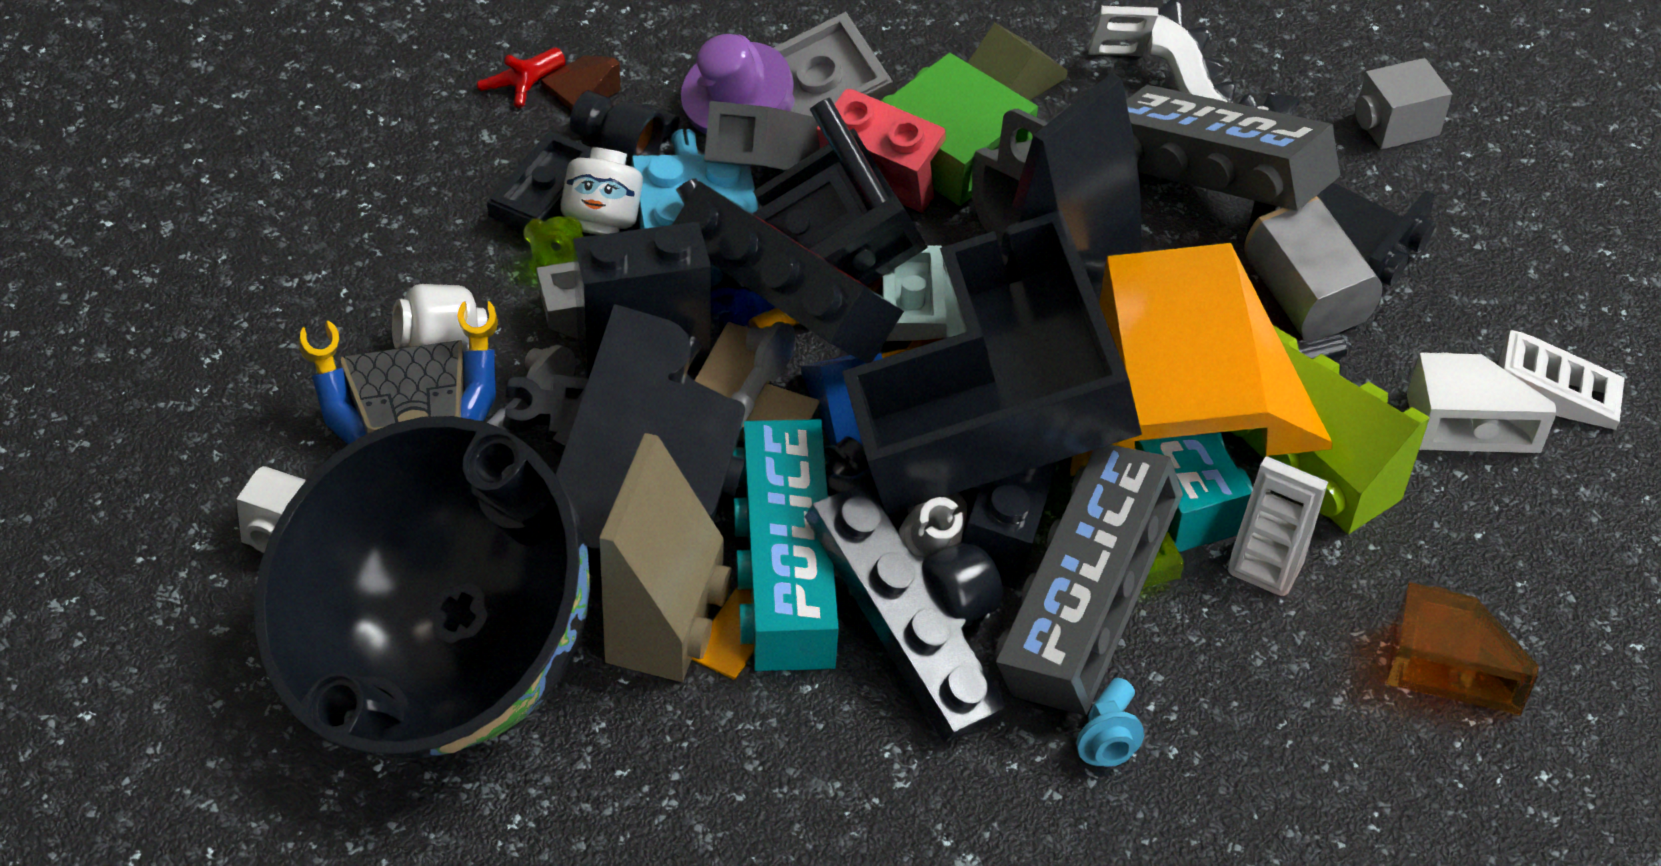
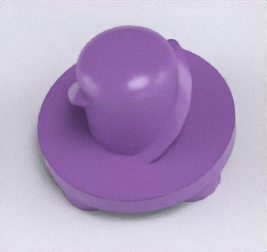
(736, 72)

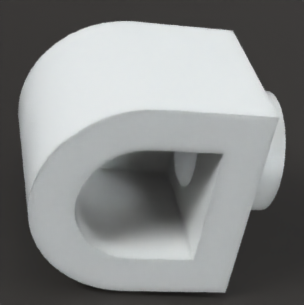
(263, 503)

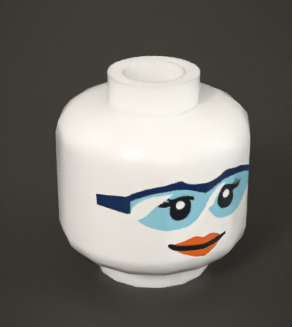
(602, 192)

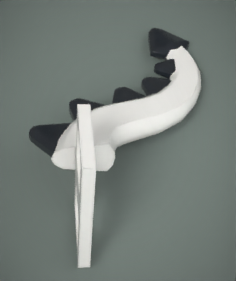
(1179, 47)

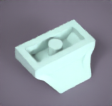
(924, 296)

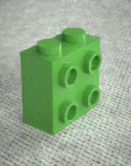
(968, 109)

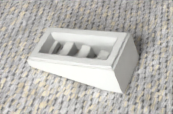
(1553, 370)
(1274, 530)

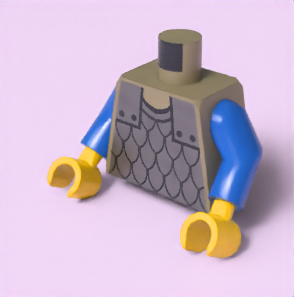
(404, 382)

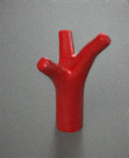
(524, 73)

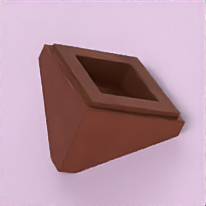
(584, 74)

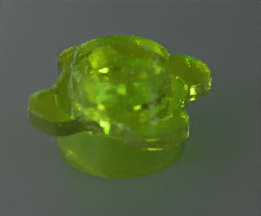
(542, 234)

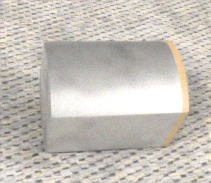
(1313, 270)

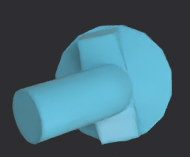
(1111, 734)

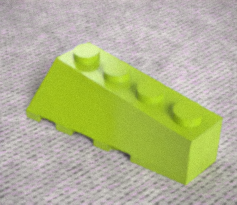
(1370, 441)

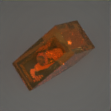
(1458, 651)

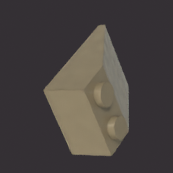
(659, 569)

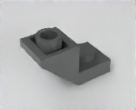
(759, 136)

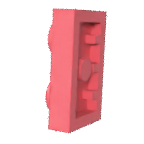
(897, 143)

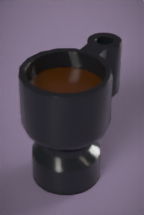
(622, 127)

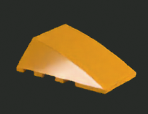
(1203, 351)

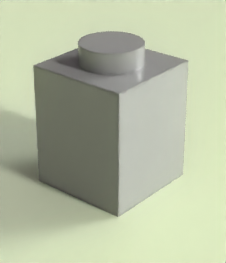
(1402, 103)

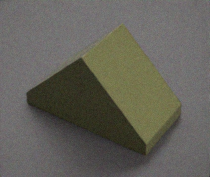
(1016, 63)

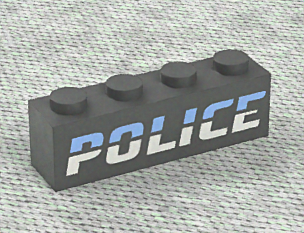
(1232, 147)
(1089, 578)

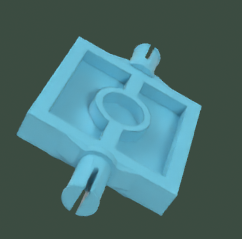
(665, 173)

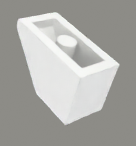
(1477, 406)

